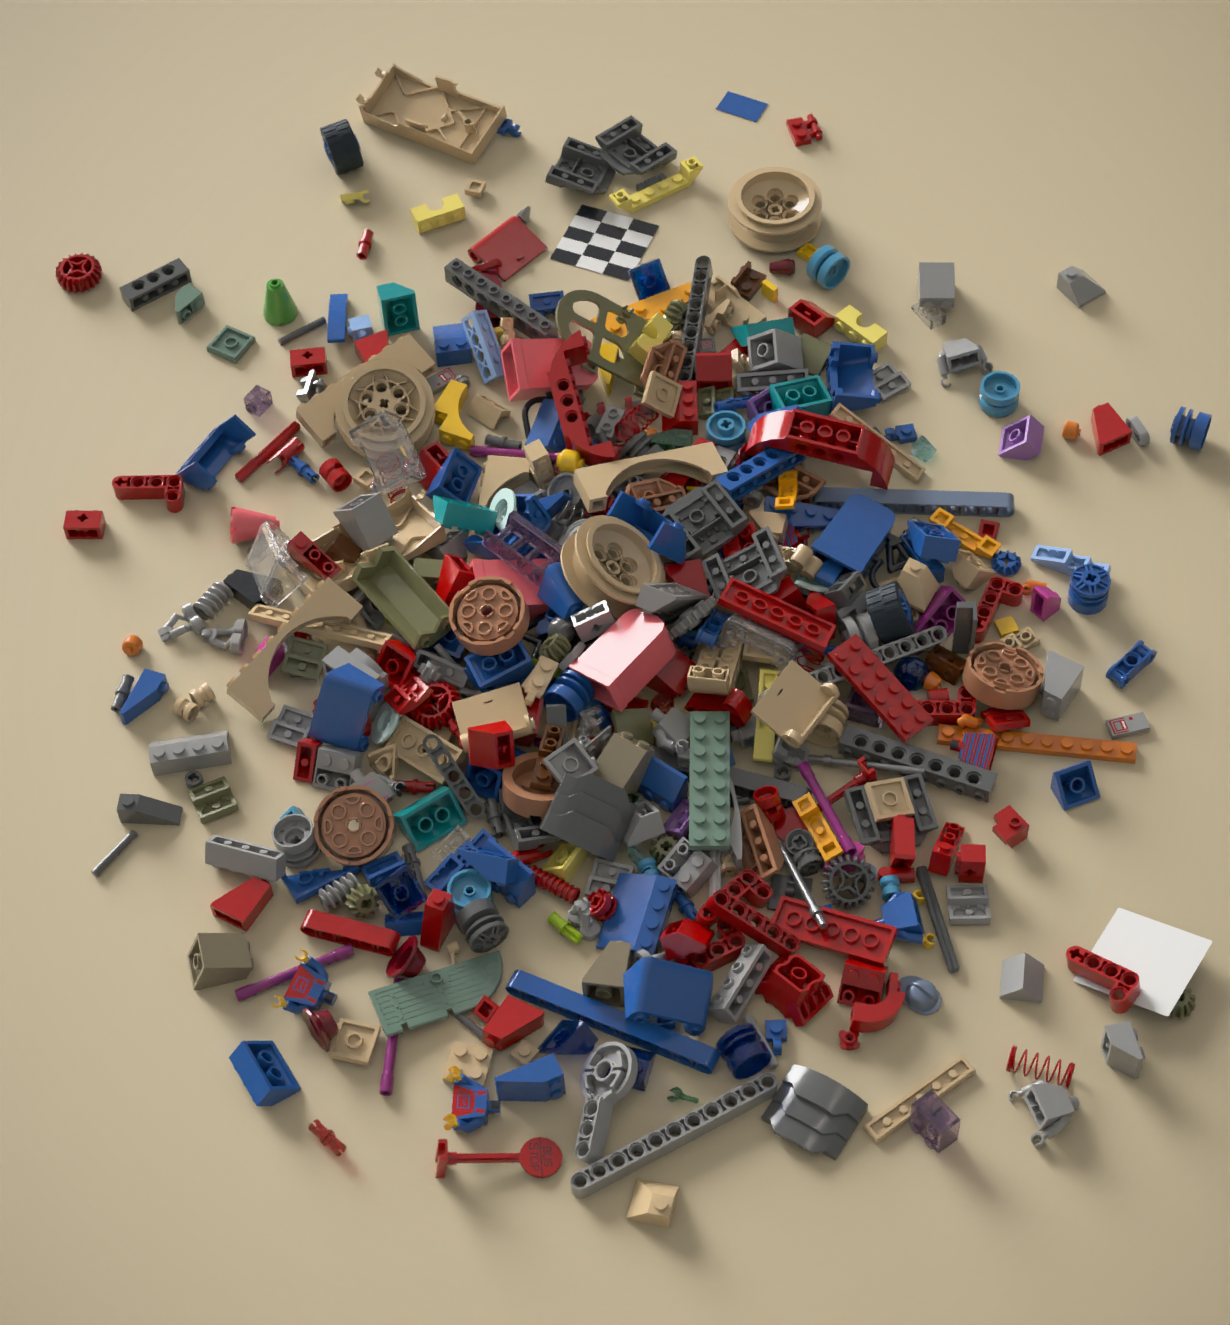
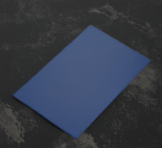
(742, 106)

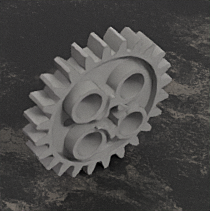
(692, 617)

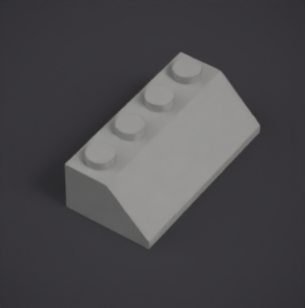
(667, 598)
(190, 753)

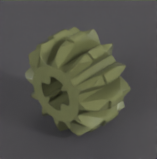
(676, 314)
(555, 647)
(661, 847)
(355, 903)
(1184, 1005)

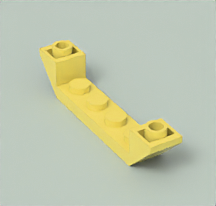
(688, 172)
(764, 736)

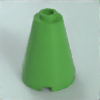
(278, 304)

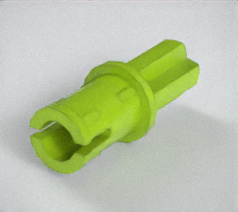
(564, 928)

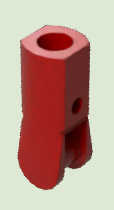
(905, 875)

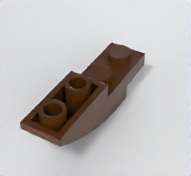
(550, 742)

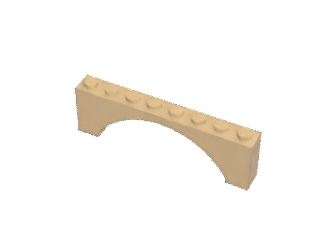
(319, 413)
(498, 474)
(599, 481)
(324, 605)

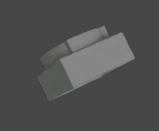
(340, 657)

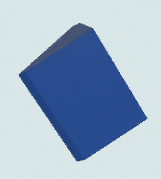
(1075, 785)

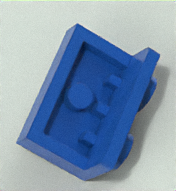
(545, 302)
(381, 867)

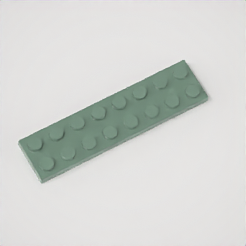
(709, 780)

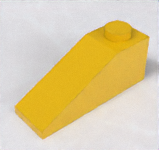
(611, 353)

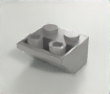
(335, 766)
(644, 825)
(688, 867)
(1122, 1049)

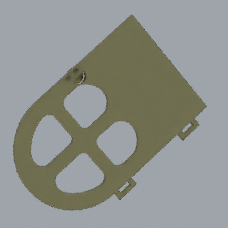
(628, 368)

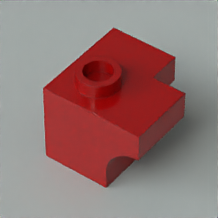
(1010, 827)

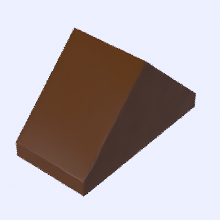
(344, 550)

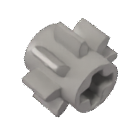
(429, 672)

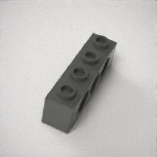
(155, 284)

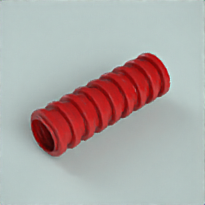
(555, 885)

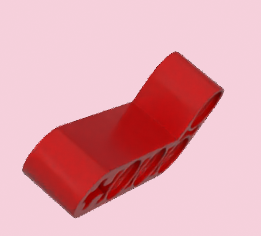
(151, 487)
(996, 592)
(735, 702)
(939, 708)
(742, 890)
(722, 945)
(1123, 985)

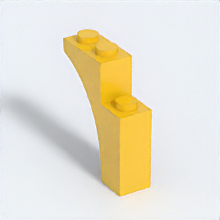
(448, 414)

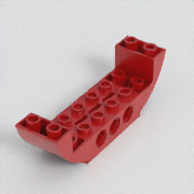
(568, 403)
(825, 440)

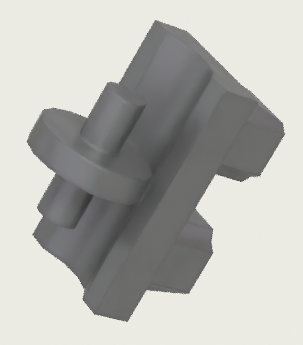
(311, 386)

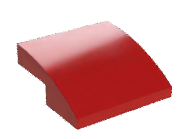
(409, 696)

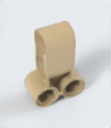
(801, 560)

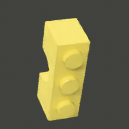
(427, 219)
(849, 323)
(653, 334)

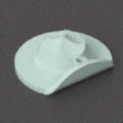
(503, 503)
(806, 585)
(384, 723)

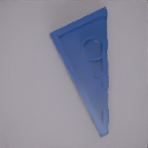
(309, 882)

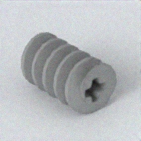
(212, 600)
(337, 892)

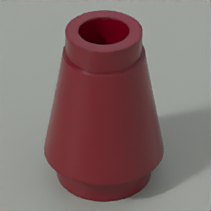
(783, 267)

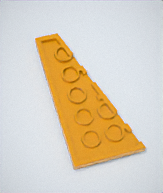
(649, 307)

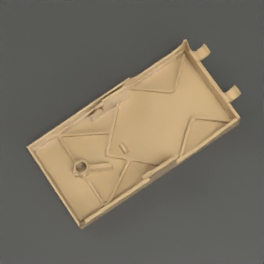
(432, 114)
(416, 535)

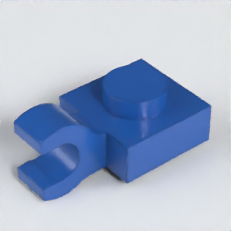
(508, 127)
(902, 433)
(776, 1033)

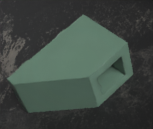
(188, 302)

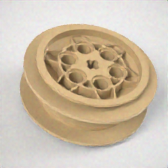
(775, 209)
(396, 378)
(610, 563)

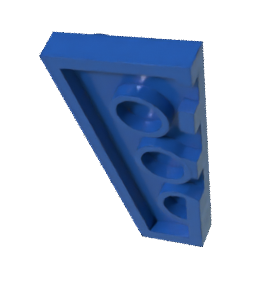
(804, 514)

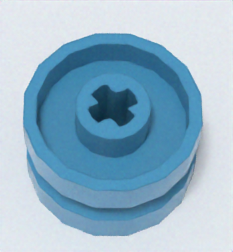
(828, 267)
(999, 394)
(726, 430)
(467, 887)

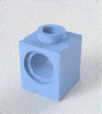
(359, 327)

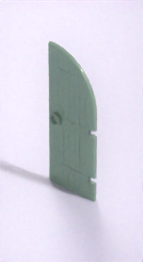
(432, 994)

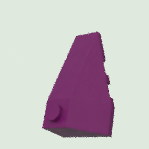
(940, 611)

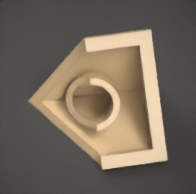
(385, 761)

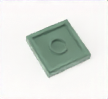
(231, 344)

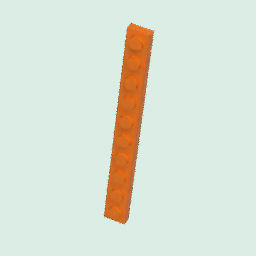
(1048, 744)

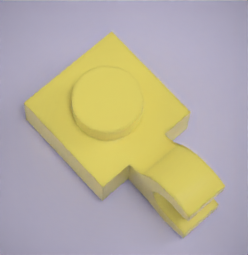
(350, 197)

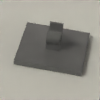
(786, 886)

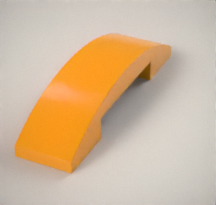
(787, 491)
(971, 541)
(818, 827)

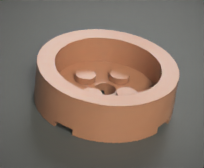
(499, 629)
(1008, 688)
(517, 790)
(375, 828)

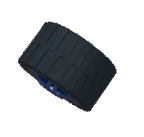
(341, 147)
(890, 612)

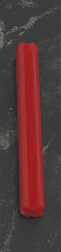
(267, 451)

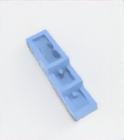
(1062, 559)

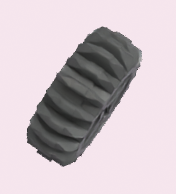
(833, 892)

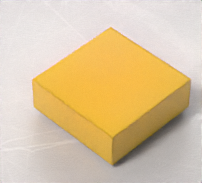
(806, 251)
(769, 290)
(1005, 626)

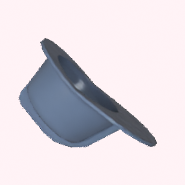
(920, 995)

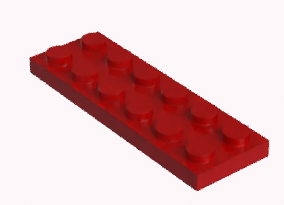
(776, 614)
(880, 688)
(844, 934)

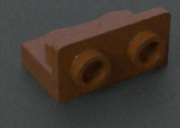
(748, 281)
(945, 664)

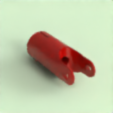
(292, 448)
(531, 855)

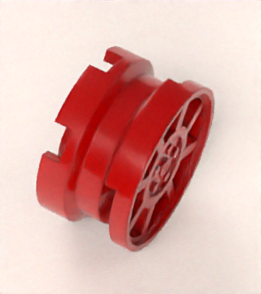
(601, 904)

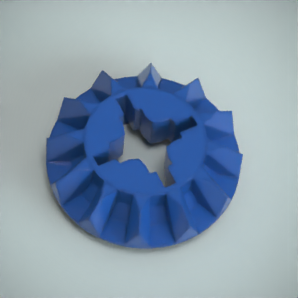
(1013, 565)

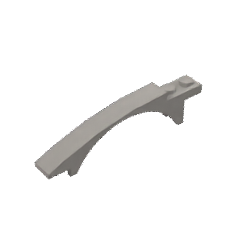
(735, 829)

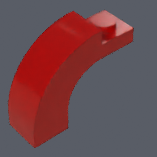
(875, 1017)

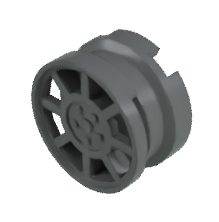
(798, 840)
(808, 862)

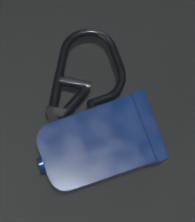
(859, 536)

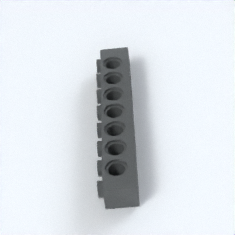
(499, 301)
(910, 755)

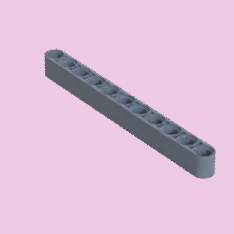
(924, 501)

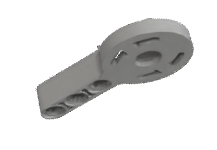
(610, 1090)

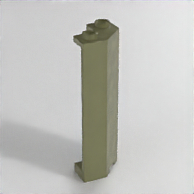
(403, 597)

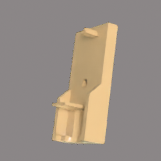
(744, 311)
(410, 748)

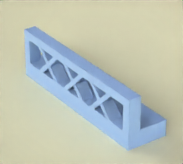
(487, 344)

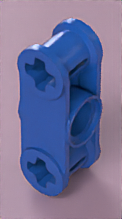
(710, 631)
(1123, 672)

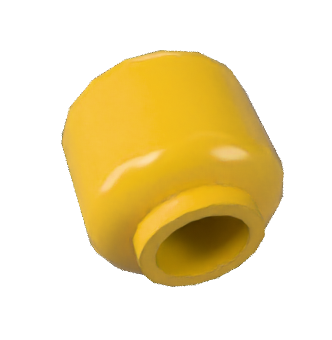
(569, 460)

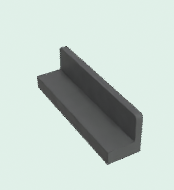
(964, 627)

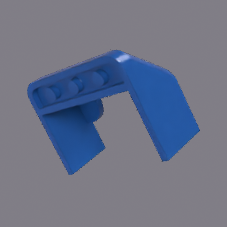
(215, 452)
(664, 536)

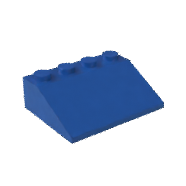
(641, 911)

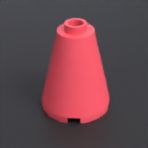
(246, 524)

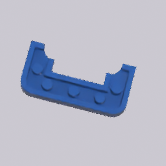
(851, 375)
(529, 508)
(558, 593)
(344, 708)
(668, 992)

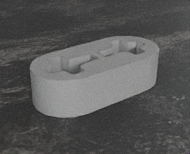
(1139, 432)

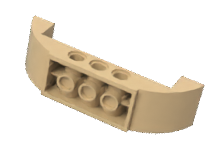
(716, 668)

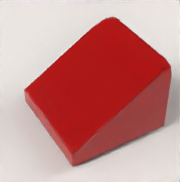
(988, 528)

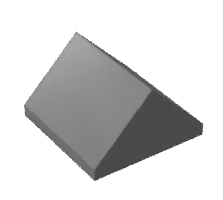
(1022, 979)

